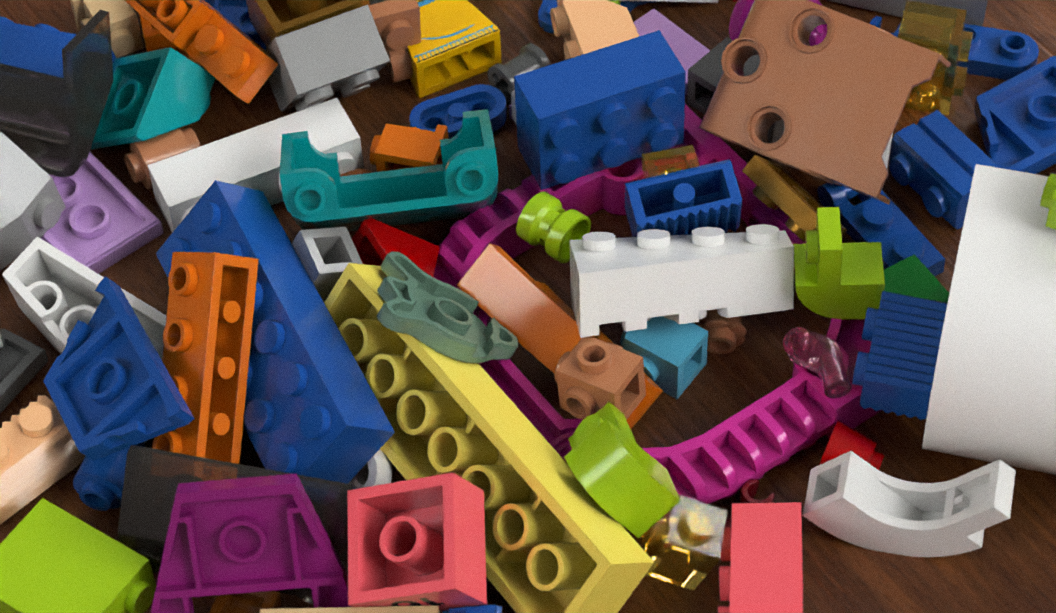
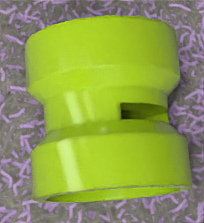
(549, 224)

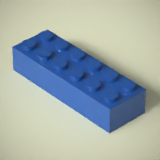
(304, 389)

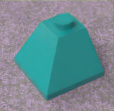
(152, 96)

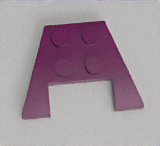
(246, 540)

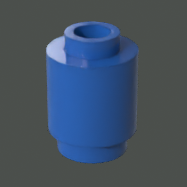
(102, 480)

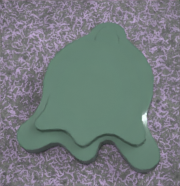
(439, 314)

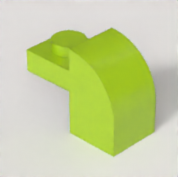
(837, 276)
(619, 472)

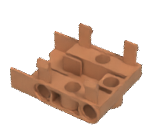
(832, 96)

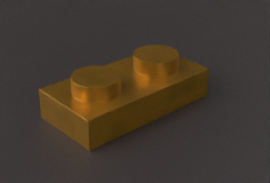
(780, 190)

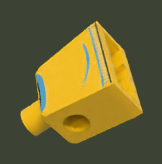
(453, 45)

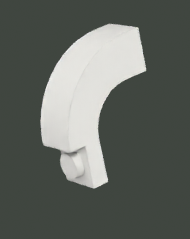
(905, 516)

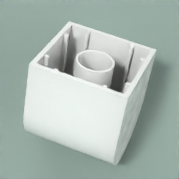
(999, 330)

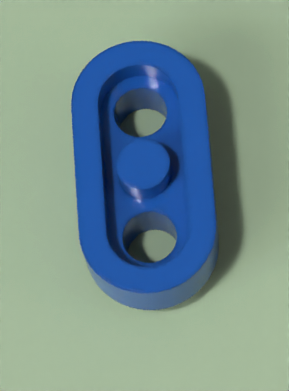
(999, 52)
(449, 107)

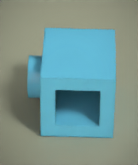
(670, 352)

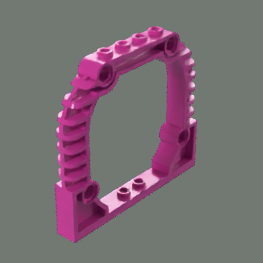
(739, 447)

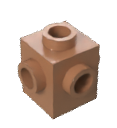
(597, 375)

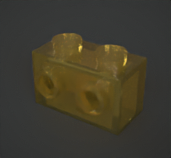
(942, 32)

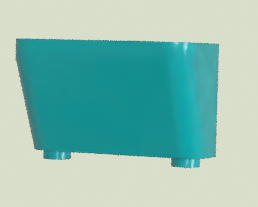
(458, 187)

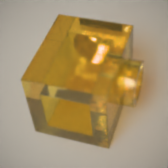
(686, 542)

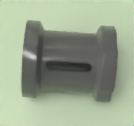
(529, 59)

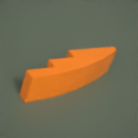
(532, 313)

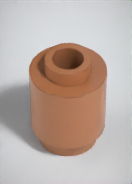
(158, 149)

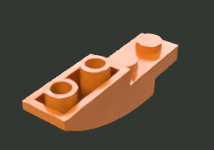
(211, 42)

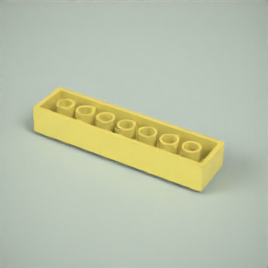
(543, 531)

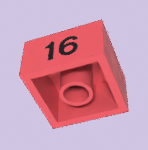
(417, 544)

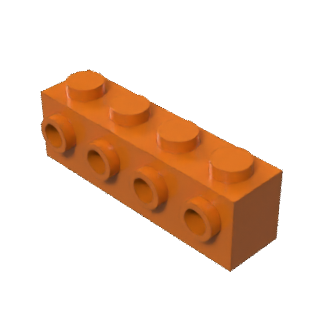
(209, 350)

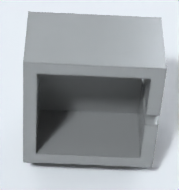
(325, 59)

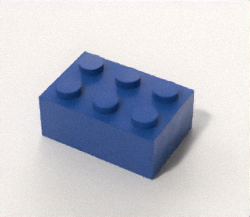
(600, 109)

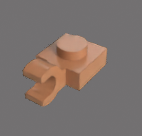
(398, 27)

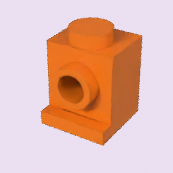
(407, 147)

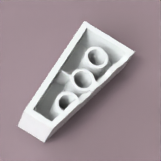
(679, 276)
(60, 291)

